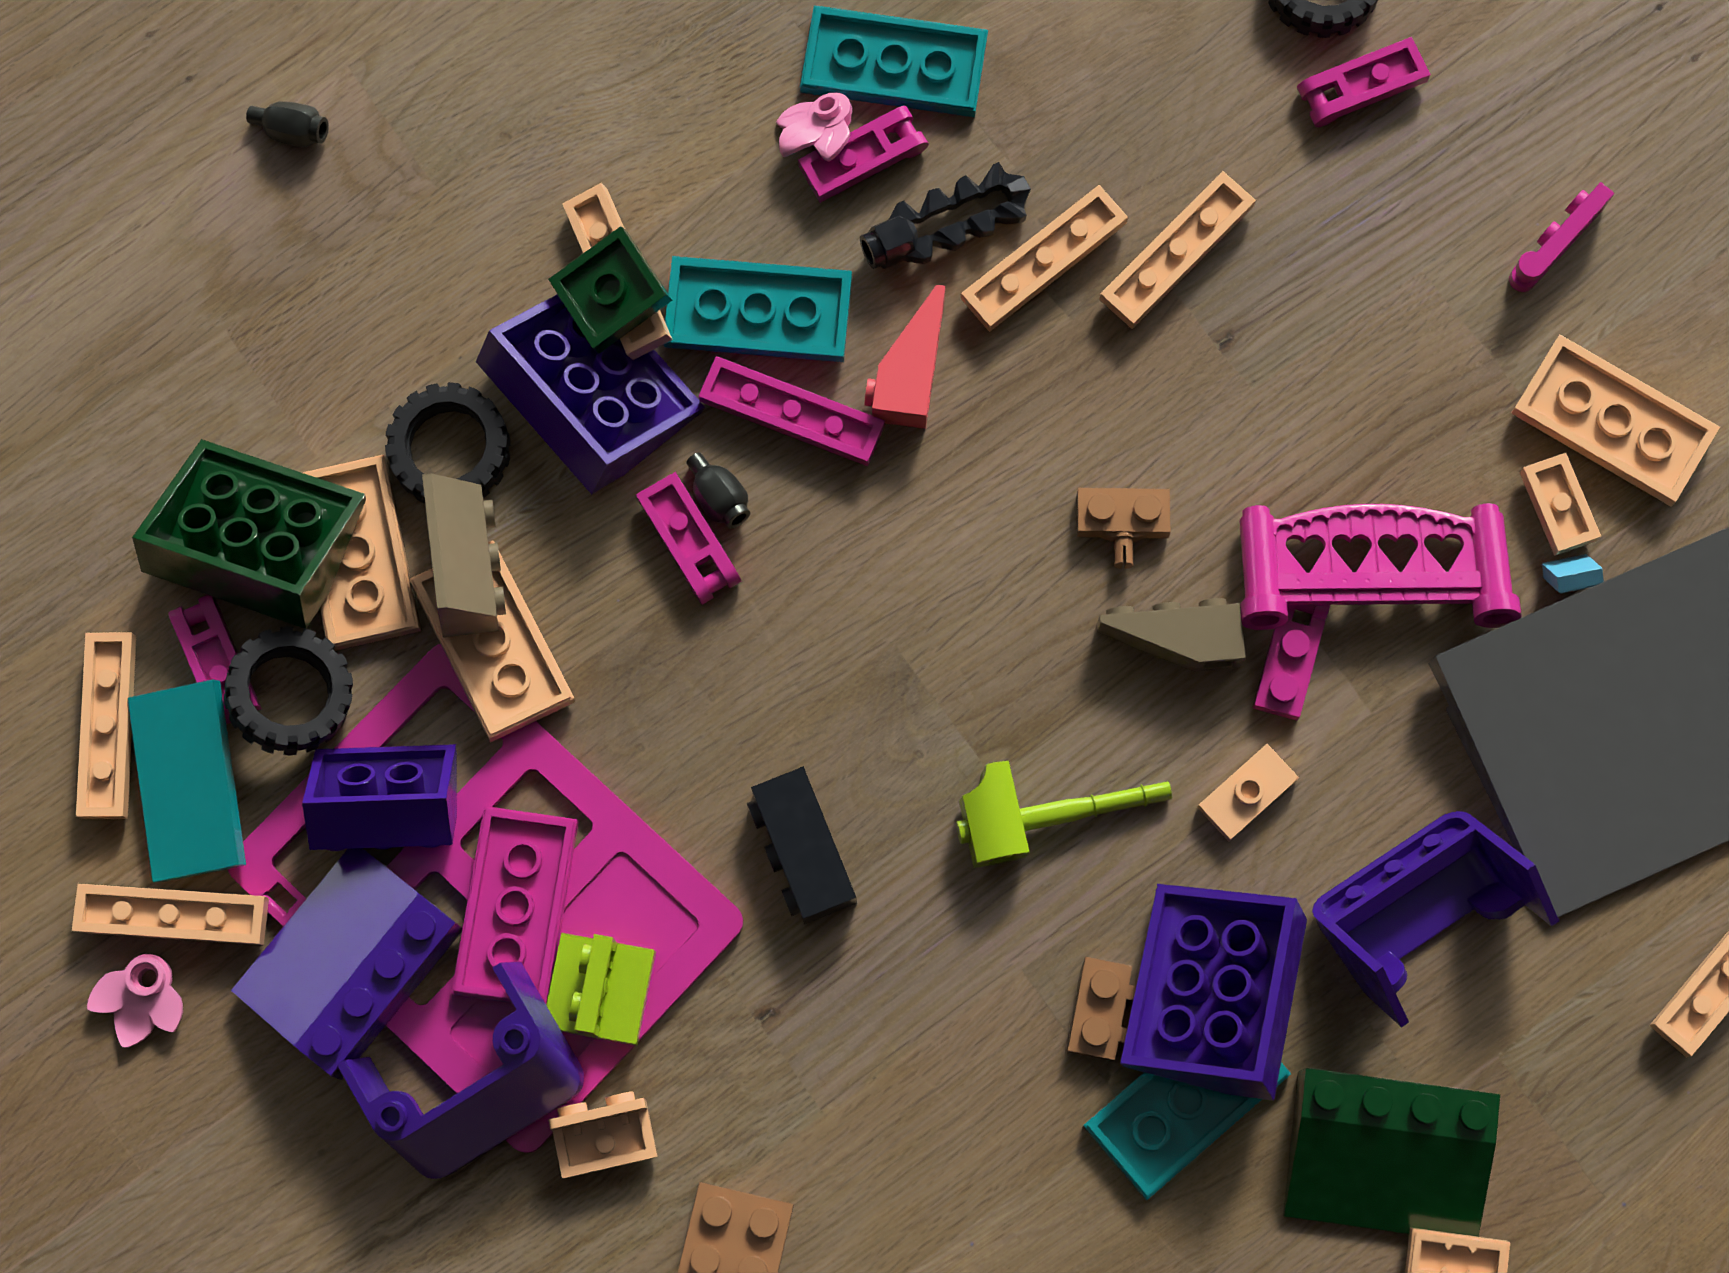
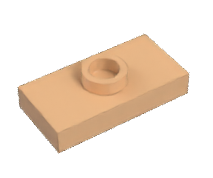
(1247, 792)
(1455, 1253)

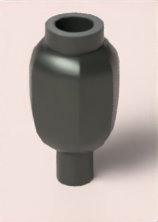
(290, 123)
(718, 492)

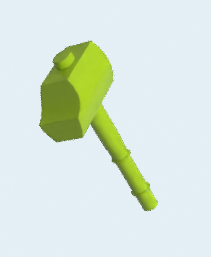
(997, 825)

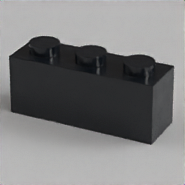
(801, 846)

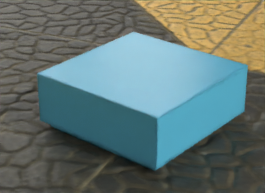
(1572, 573)

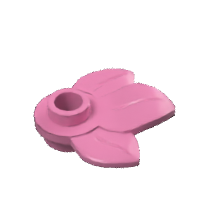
(817, 124)
(136, 1006)

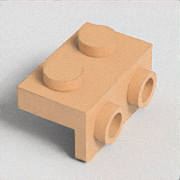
(603, 1136)

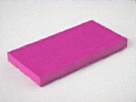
(515, 900)

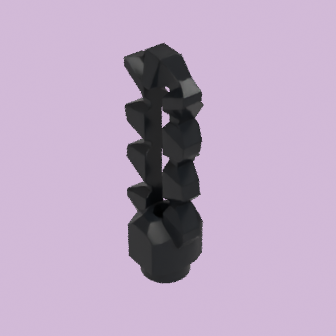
(898, 237)

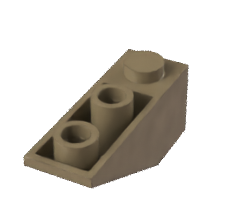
(1189, 637)

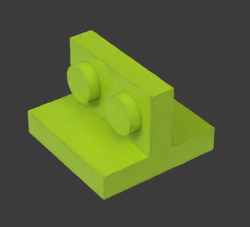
(600, 987)

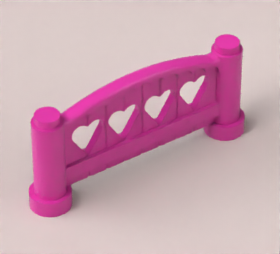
(1277, 579)

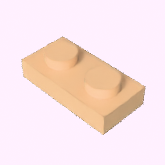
(1560, 504)

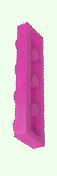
(791, 411)

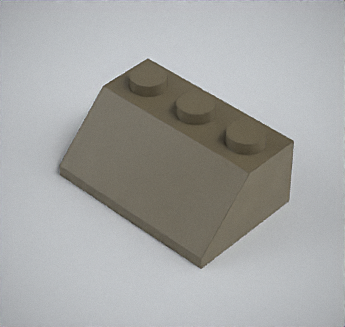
(462, 556)

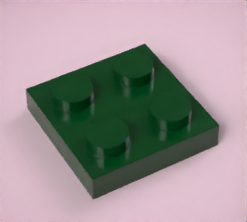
(610, 290)

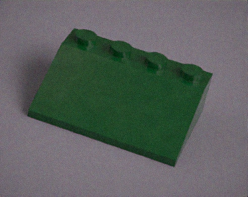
(249, 533)
(1389, 1153)

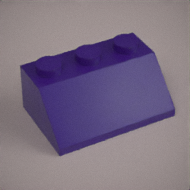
(381, 797)

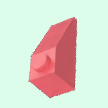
(907, 370)

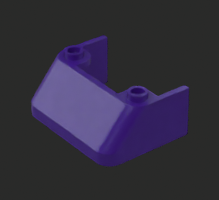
(1420, 892)
(533, 1081)

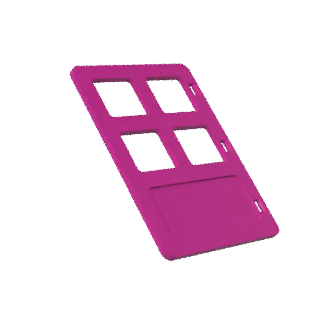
(619, 886)

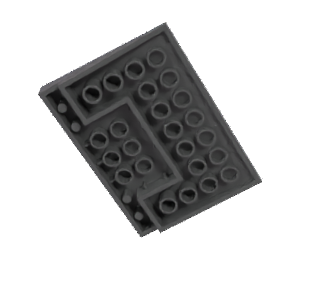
(1605, 723)

